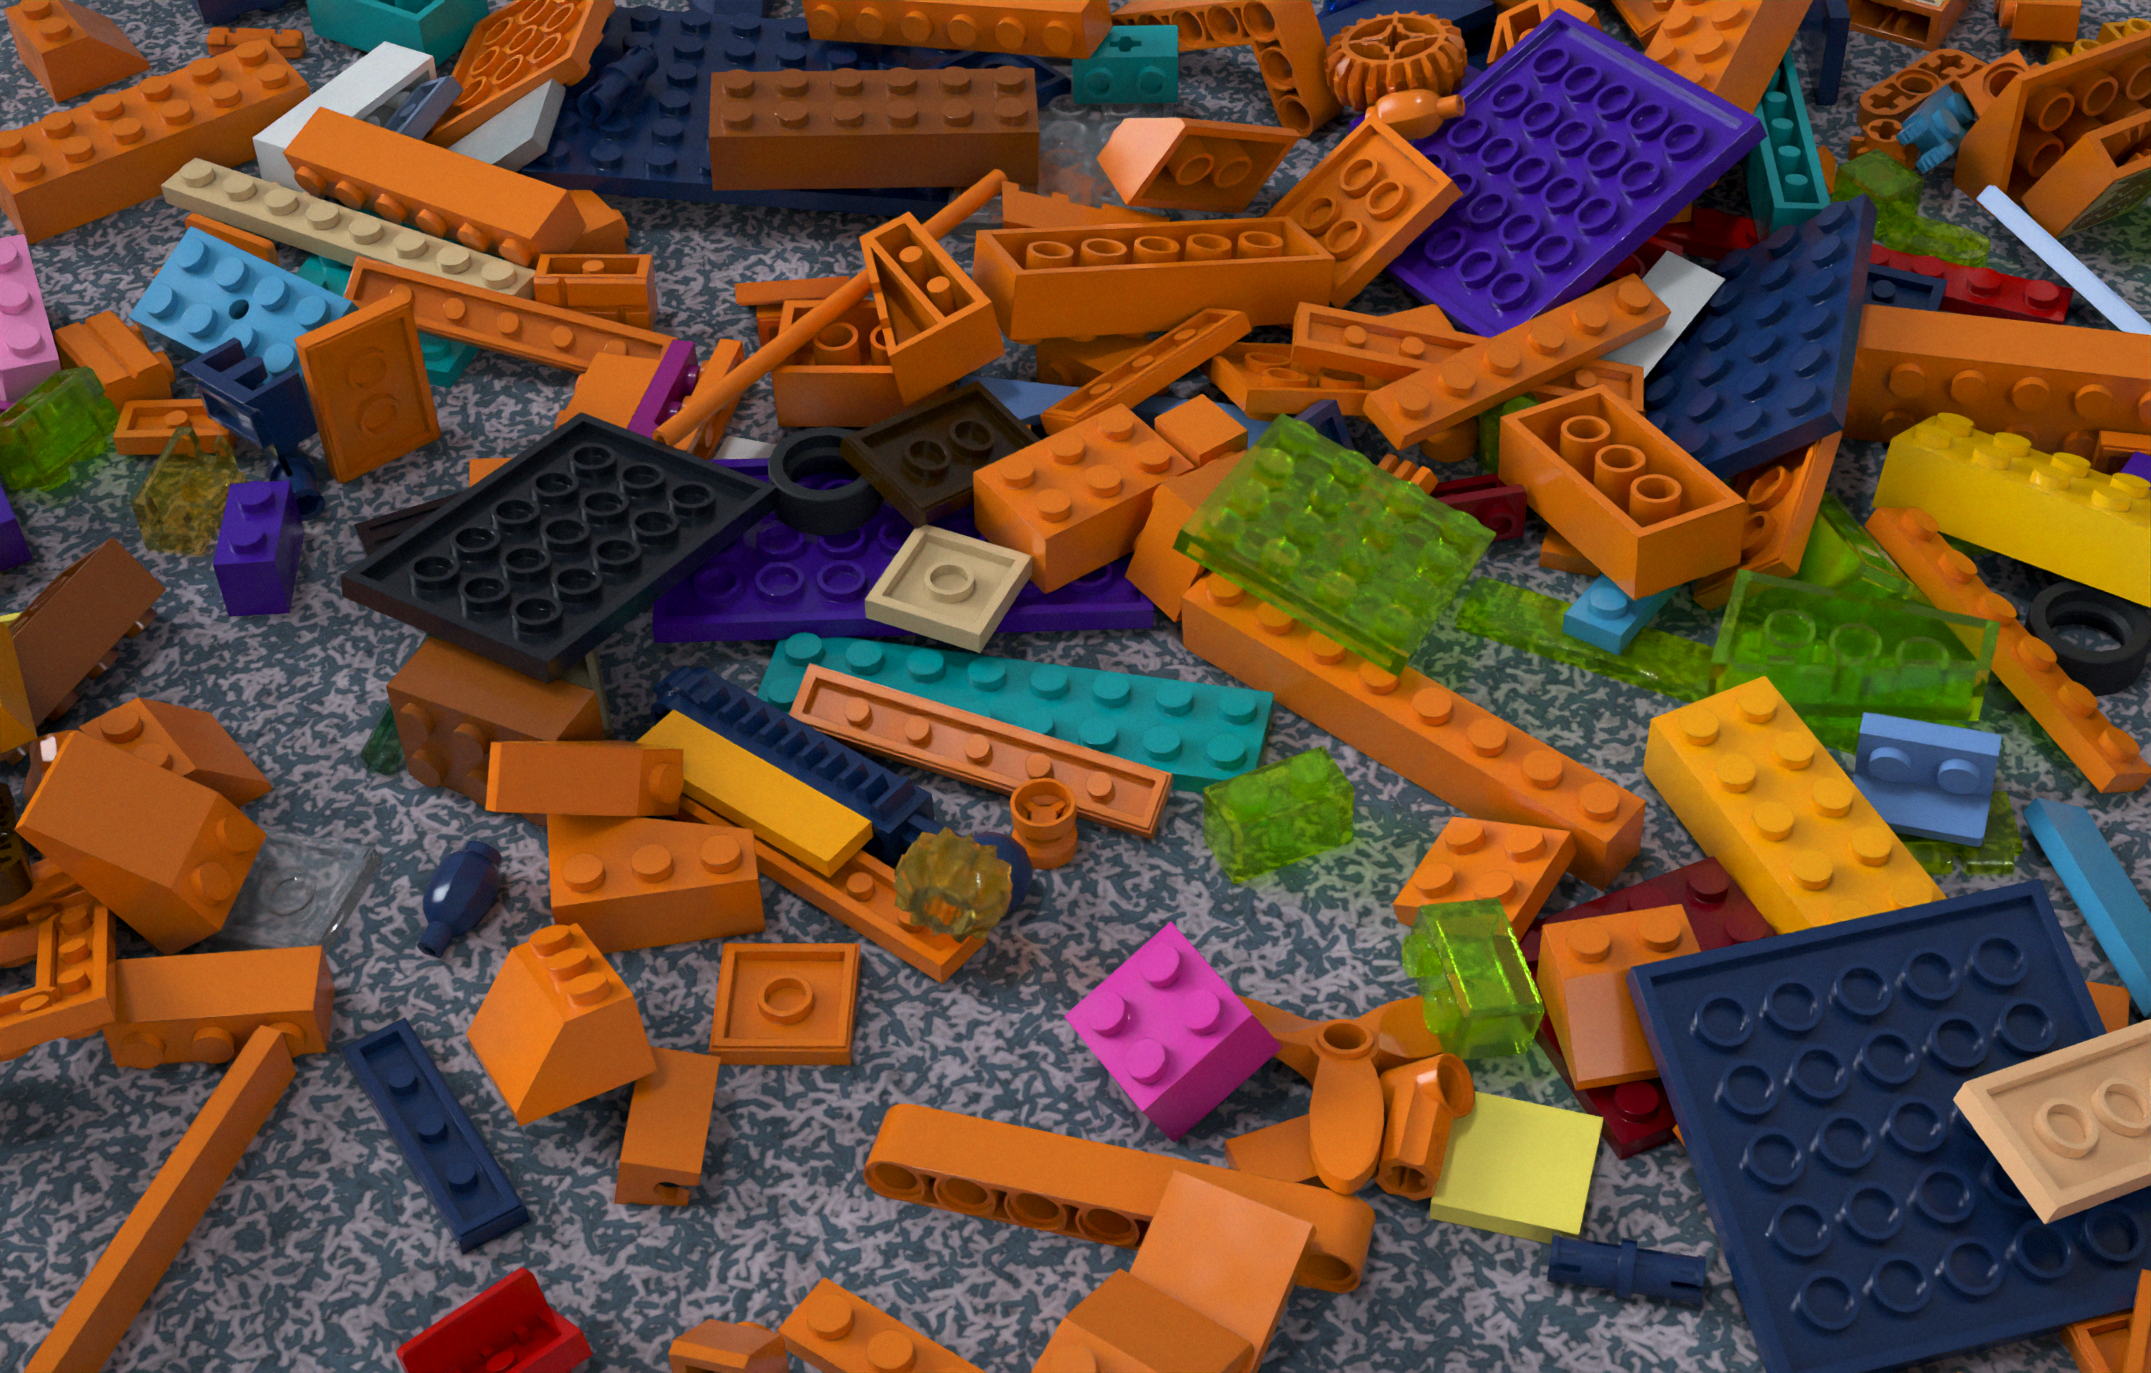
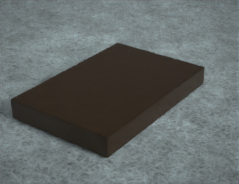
(929, 453)

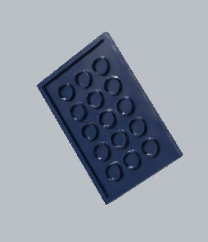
(1771, 347)

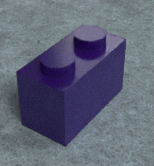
(259, 548)

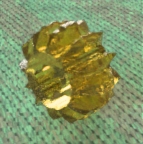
(953, 885)

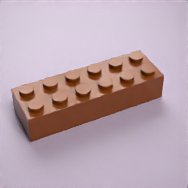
(872, 128)

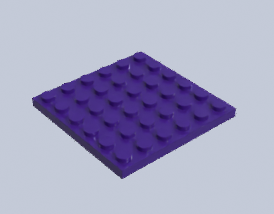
(1563, 173)

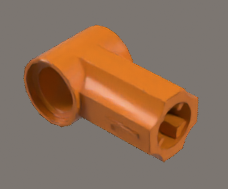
(1419, 1115)

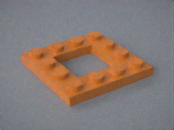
(73, 972)

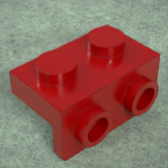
(499, 1332)

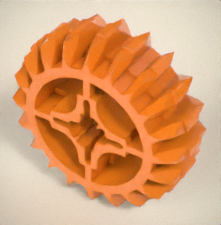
(1394, 56)

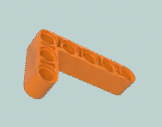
(1282, 36)

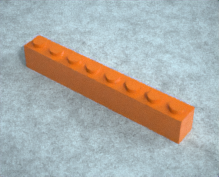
(1415, 727)

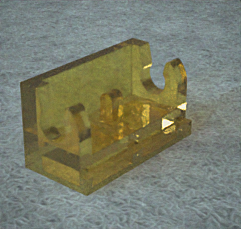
(185, 494)

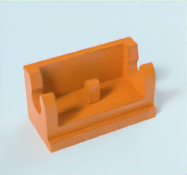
(667, 1129)

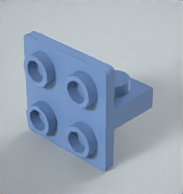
(1927, 776)

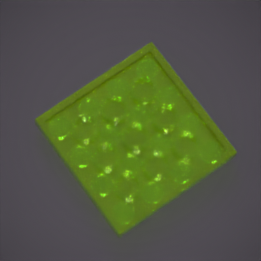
(1336, 542)

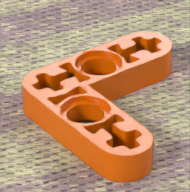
(1919, 76)

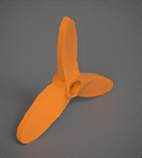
(1344, 1068)

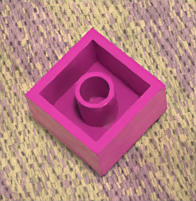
(1172, 1032)

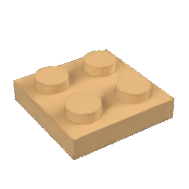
(949, 587)

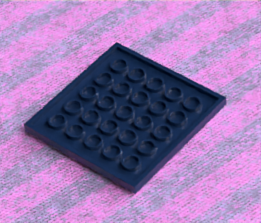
(1832, 1144)

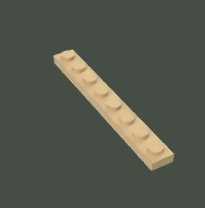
(334, 229)

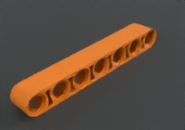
(1088, 1186)

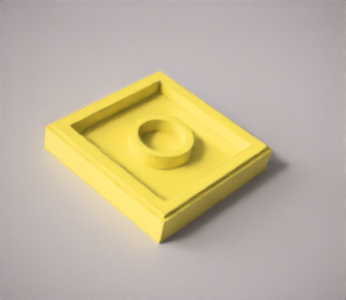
(1518, 1169)

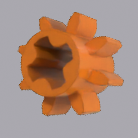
(1882, 135)

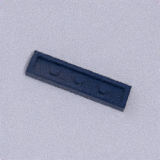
(435, 1136)

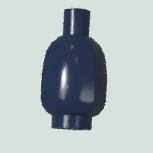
(459, 895)

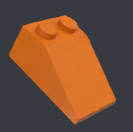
(142, 840)

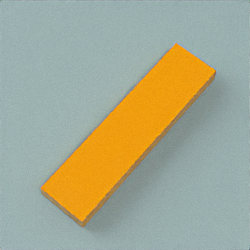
(762, 796)

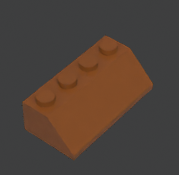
(74, 627)

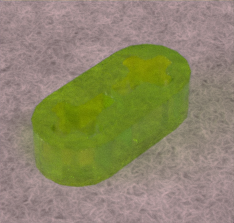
(1938, 239)

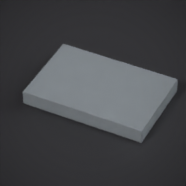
(517, 132)

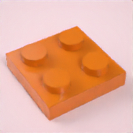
(1489, 862)

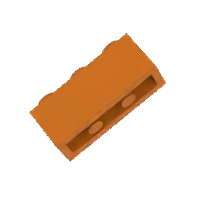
(214, 1003)

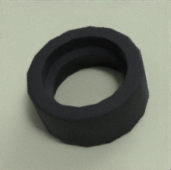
(819, 510)
(2081, 604)

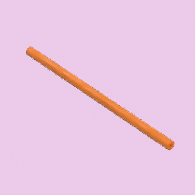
(813, 322)

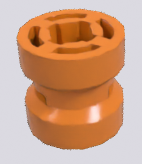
(1044, 821)

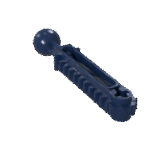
(889, 801)

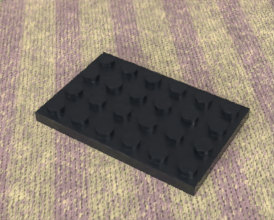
(560, 546)

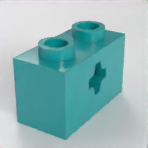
(1130, 67)

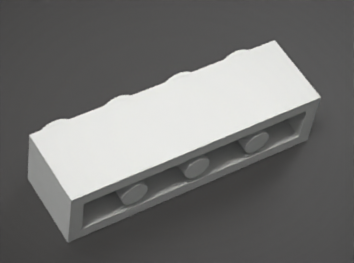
(366, 91)

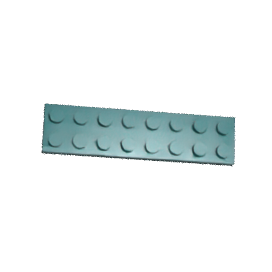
(1167, 724)

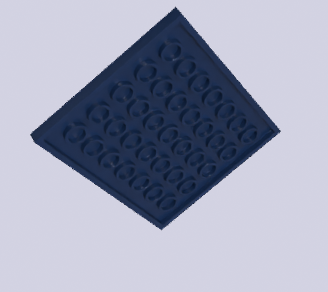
(662, 136)

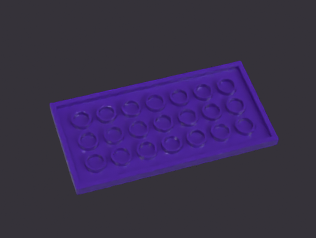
(798, 582)

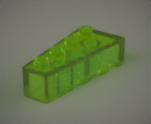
(1852, 651)

